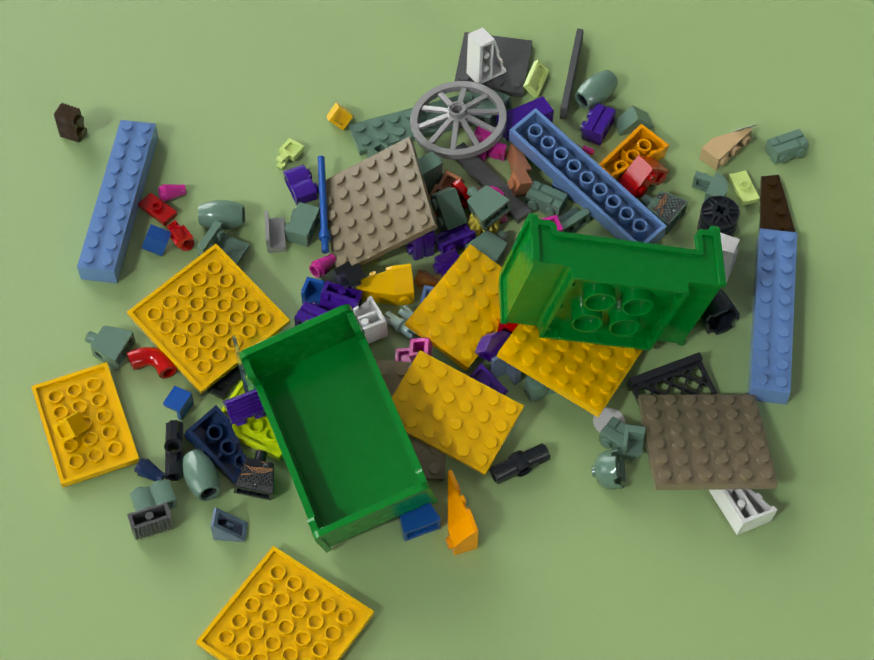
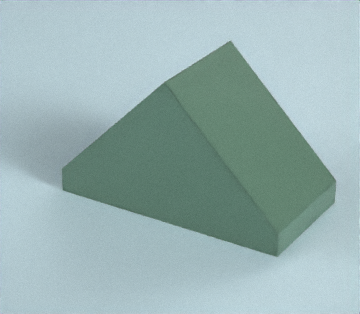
(631, 120)

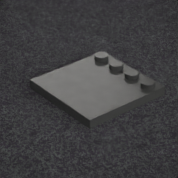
(515, 59)

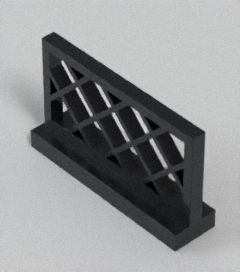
(671, 370)

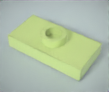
(536, 78)
(744, 188)

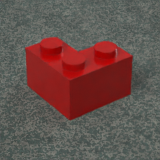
(641, 174)

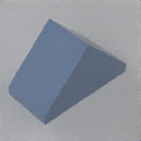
(227, 527)

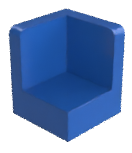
(156, 240)
(312, 290)
(179, 401)

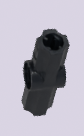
(174, 460)
(520, 463)

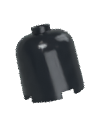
(719, 314)

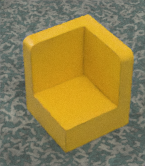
(339, 116)
(70, 427)

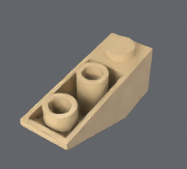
(723, 147)

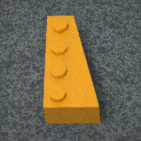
(639, 142)

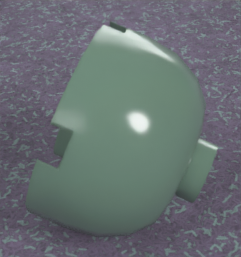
(610, 469)

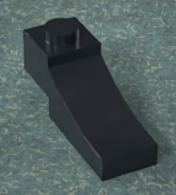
(346, 275)

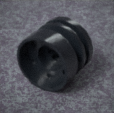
(719, 212)

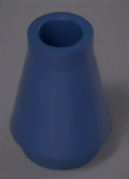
(148, 470)

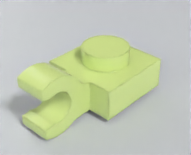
(289, 150)

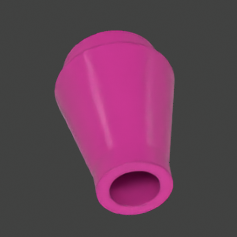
(171, 191)
(321, 266)

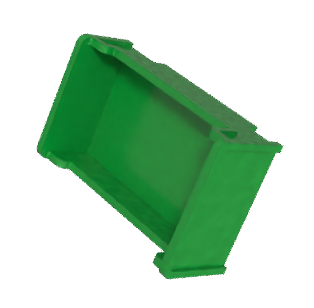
(608, 286)
(336, 426)

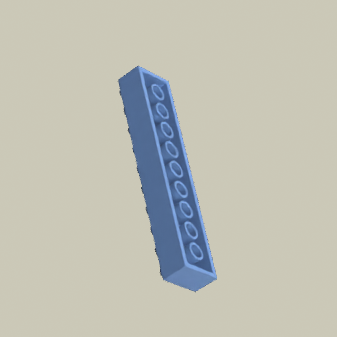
(585, 180)
(118, 202)
(772, 316)

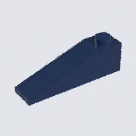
(218, 441)

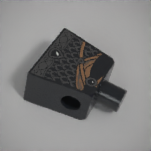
(256, 477)

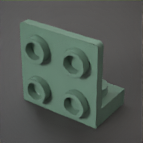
(231, 246)

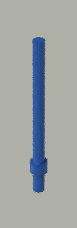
(324, 234)

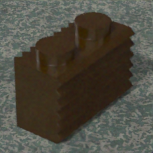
(70, 122)

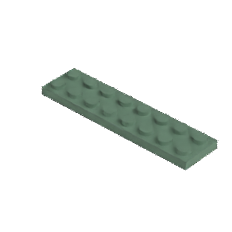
(397, 127)

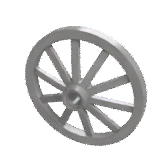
(458, 115)

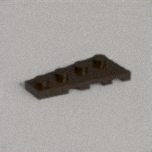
(773, 205)

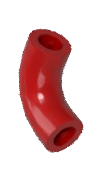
(152, 357)

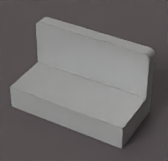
(275, 234)

